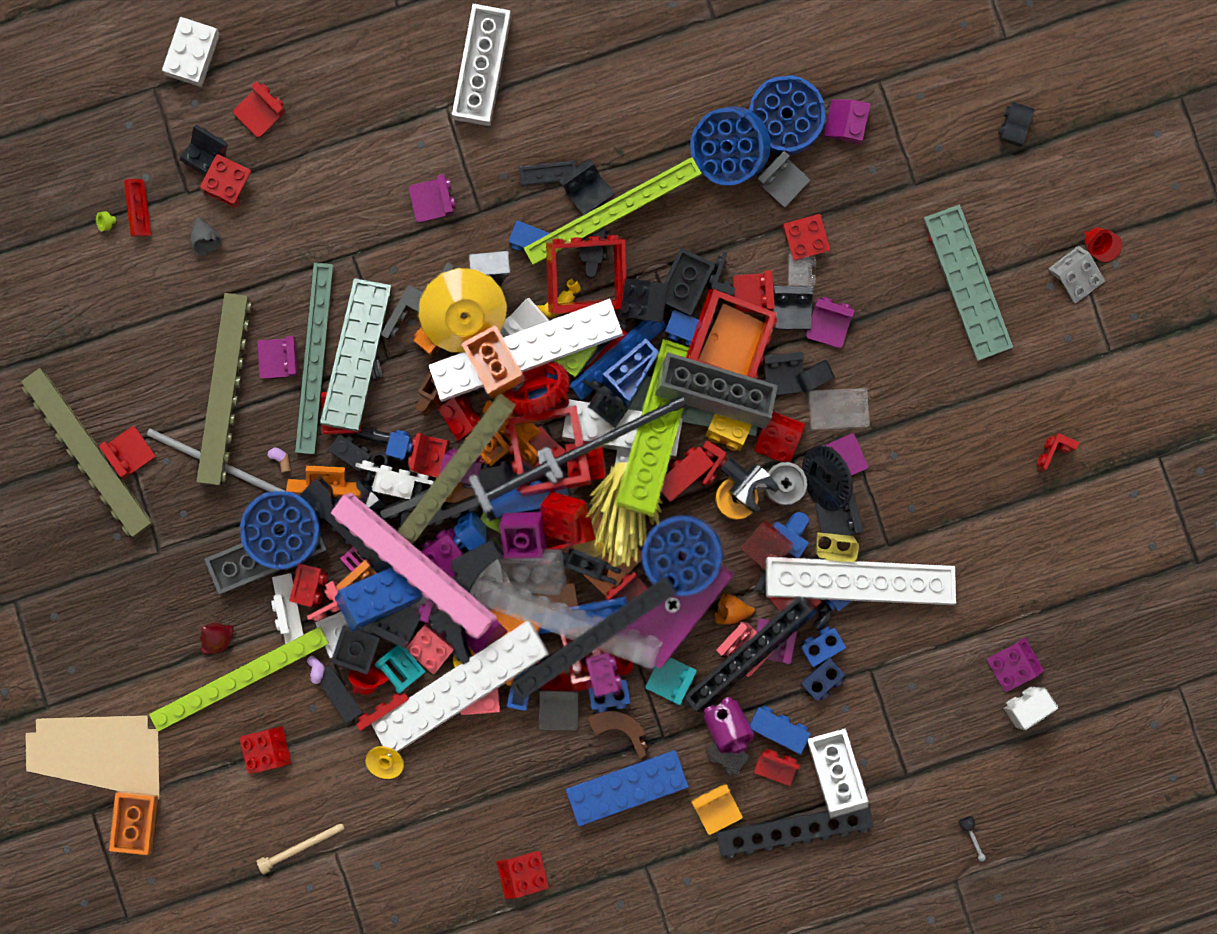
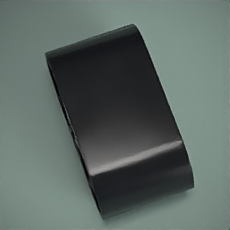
(815, 376)

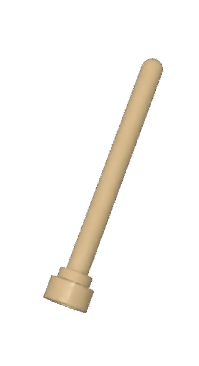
(266, 864)

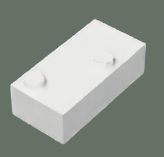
(837, 773)

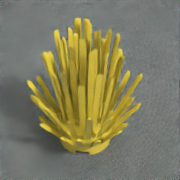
(617, 519)

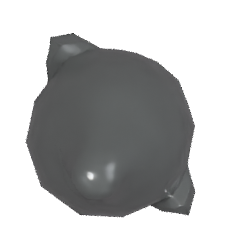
(204, 238)

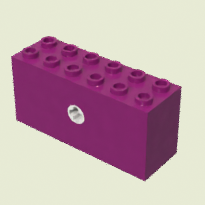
(674, 623)

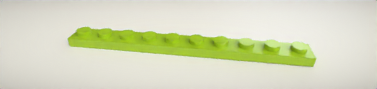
(617, 208)
(239, 678)

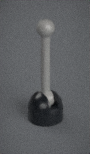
(968, 824)

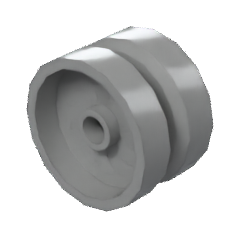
(796, 484)

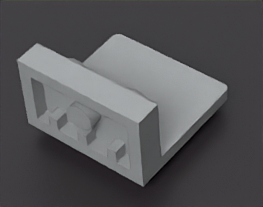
(1078, 273)

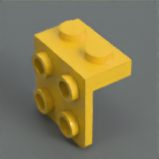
(728, 432)

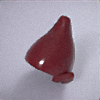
(215, 637)

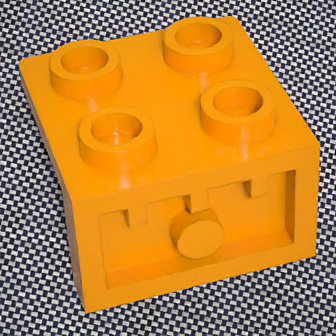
(717, 809)

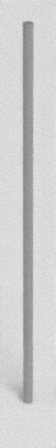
(195, 453)

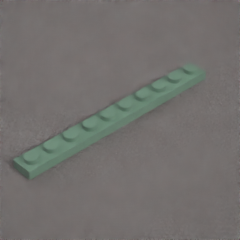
(314, 358)

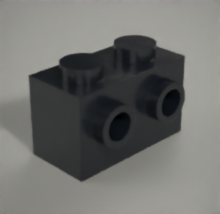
(349, 452)

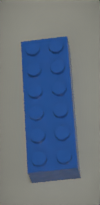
(626, 787)

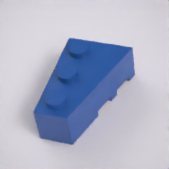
(631, 371)

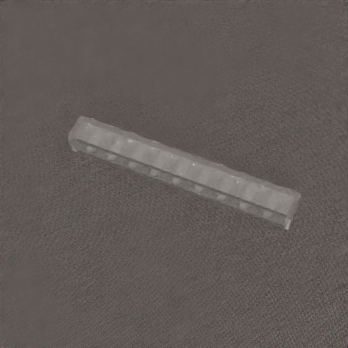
(563, 620)

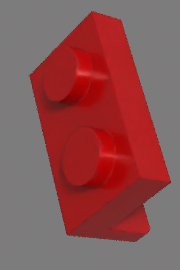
(459, 416)

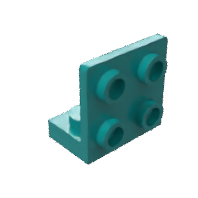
(671, 680)

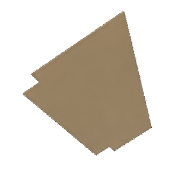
(97, 751)

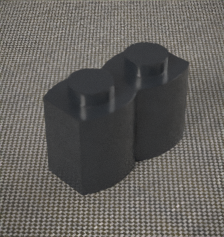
(1016, 124)

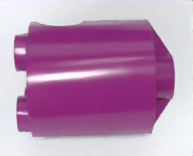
(731, 733)

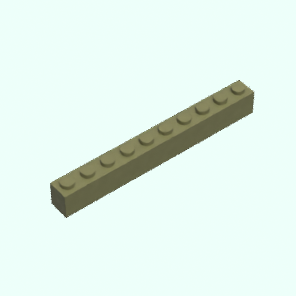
(223, 390)
(87, 452)
(456, 468)

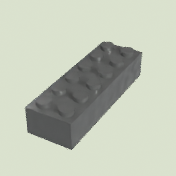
(716, 390)
(235, 567)

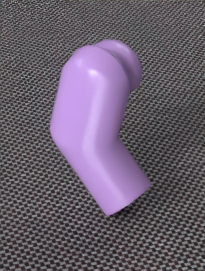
(317, 669)

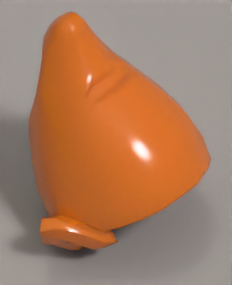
(732, 610)

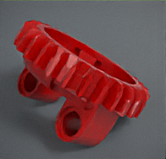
(536, 379)

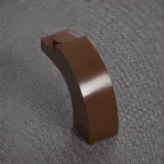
(617, 720)

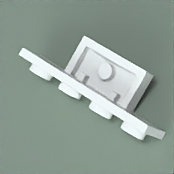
(392, 482)
(288, 613)

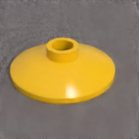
(383, 765)

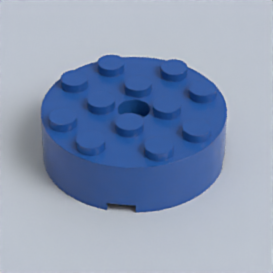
(798, 98)
(746, 135)
(300, 533)
(686, 535)

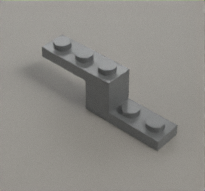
(410, 299)
(453, 510)

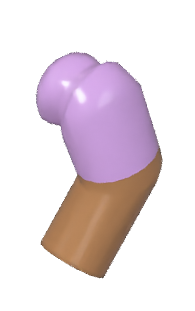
(280, 456)

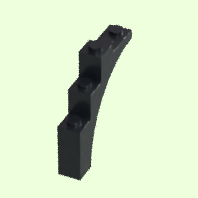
(468, 568)

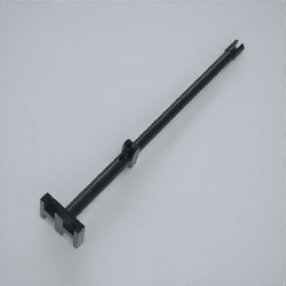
(550, 466)

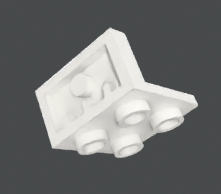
(523, 318)

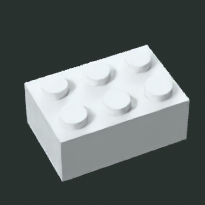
(190, 51)
(1030, 707)

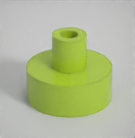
(104, 221)

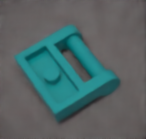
(405, 665)

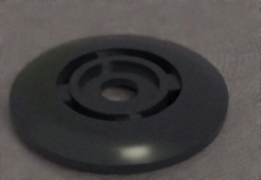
(837, 492)

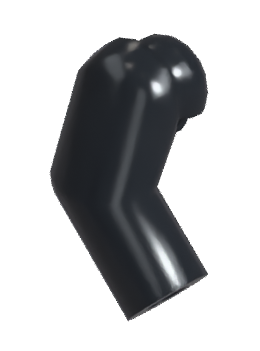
(824, 616)

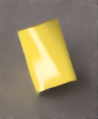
(848, 556)

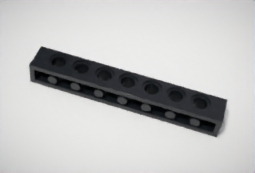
(751, 654)
(726, 837)

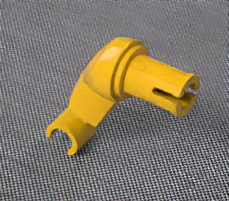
(564, 297)

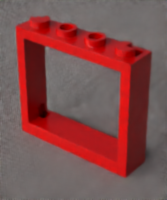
(619, 271)
(705, 319)
(514, 449)

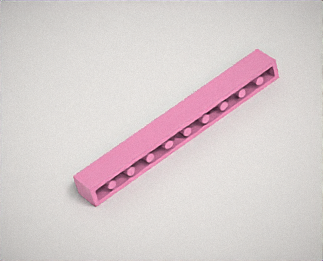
(413, 565)

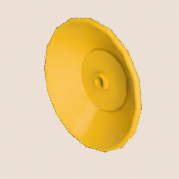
(460, 293)

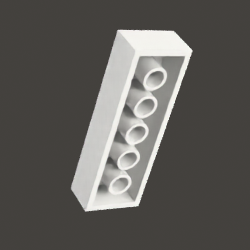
(481, 65)
(594, 426)

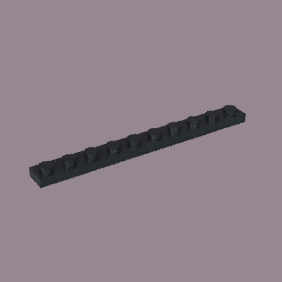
(594, 637)

